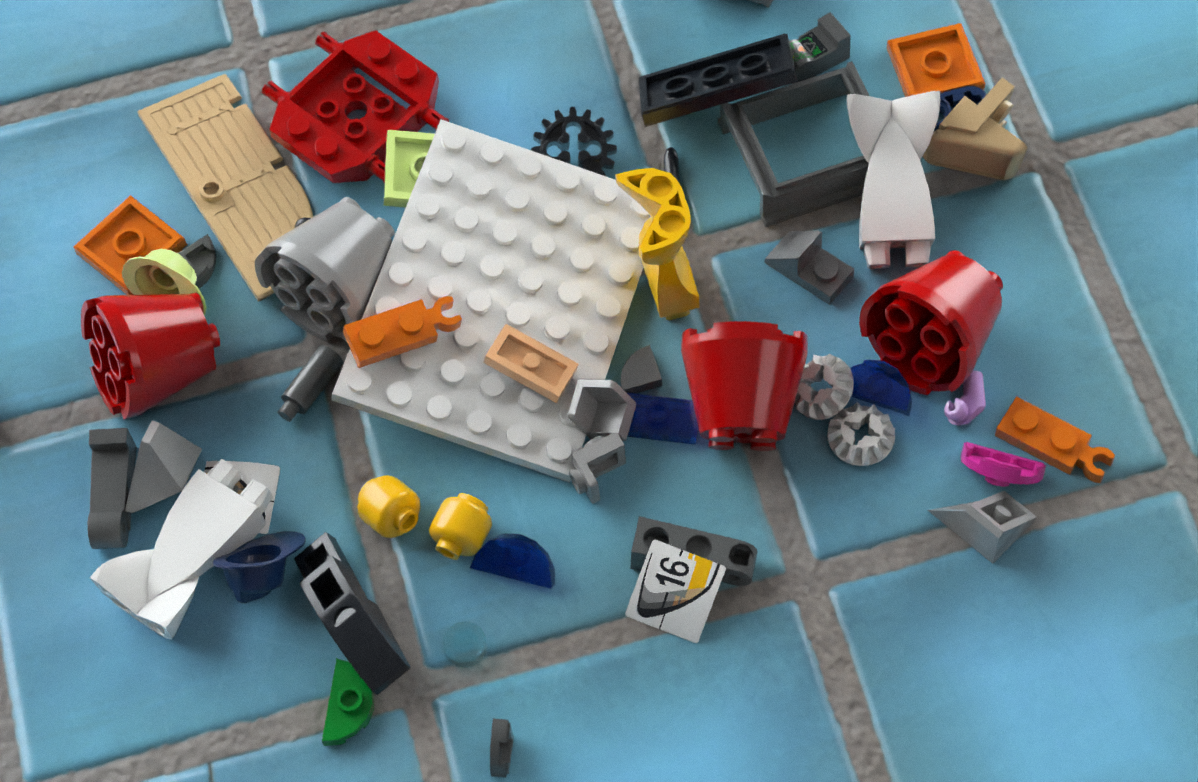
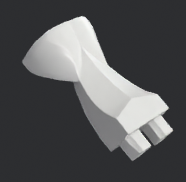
(895, 190)
(199, 528)

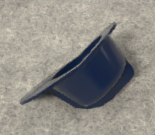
(259, 564)

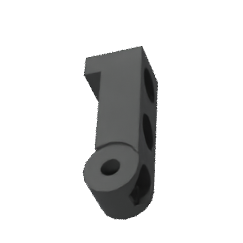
(110, 485)
(734, 554)

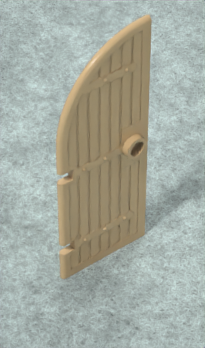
(228, 170)

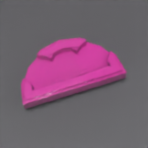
(1001, 467)

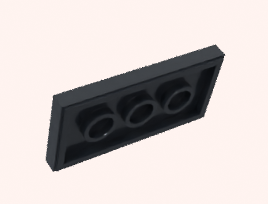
(716, 79)

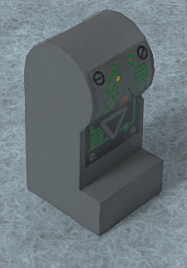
(820, 48)

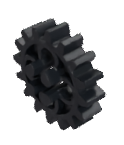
(590, 134)

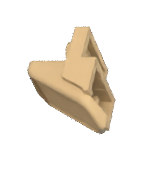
(975, 137)

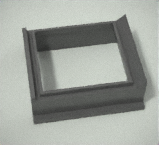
(809, 191)

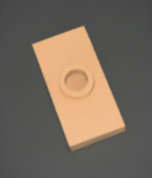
(531, 363)

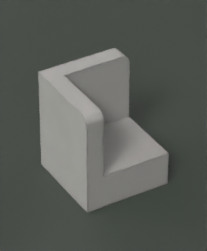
(601, 408)

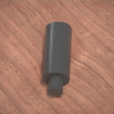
(309, 382)

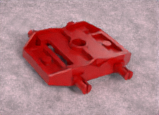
(314, 114)

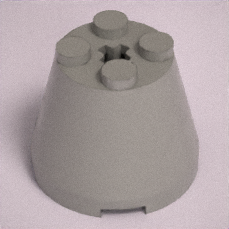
(327, 267)

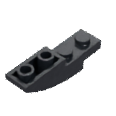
(349, 615)

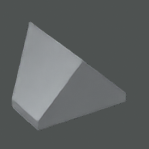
(161, 467)
(988, 524)

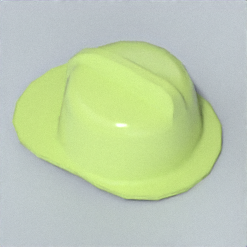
(160, 273)

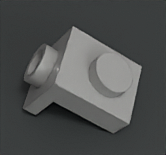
(595, 459)

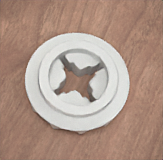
(826, 401)
(869, 449)

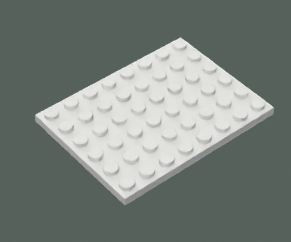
(512, 246)

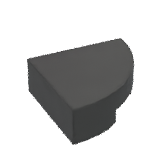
(201, 258)
(640, 372)
(501, 747)

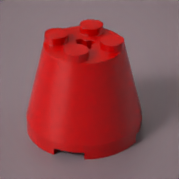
(934, 321)
(147, 347)
(743, 381)

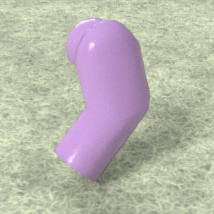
(970, 404)

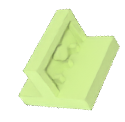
(403, 164)

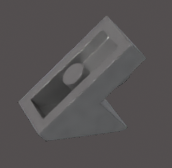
(808, 265)

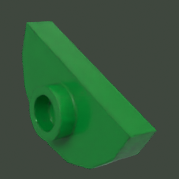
(348, 706)

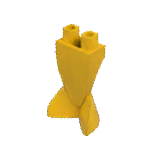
(663, 238)

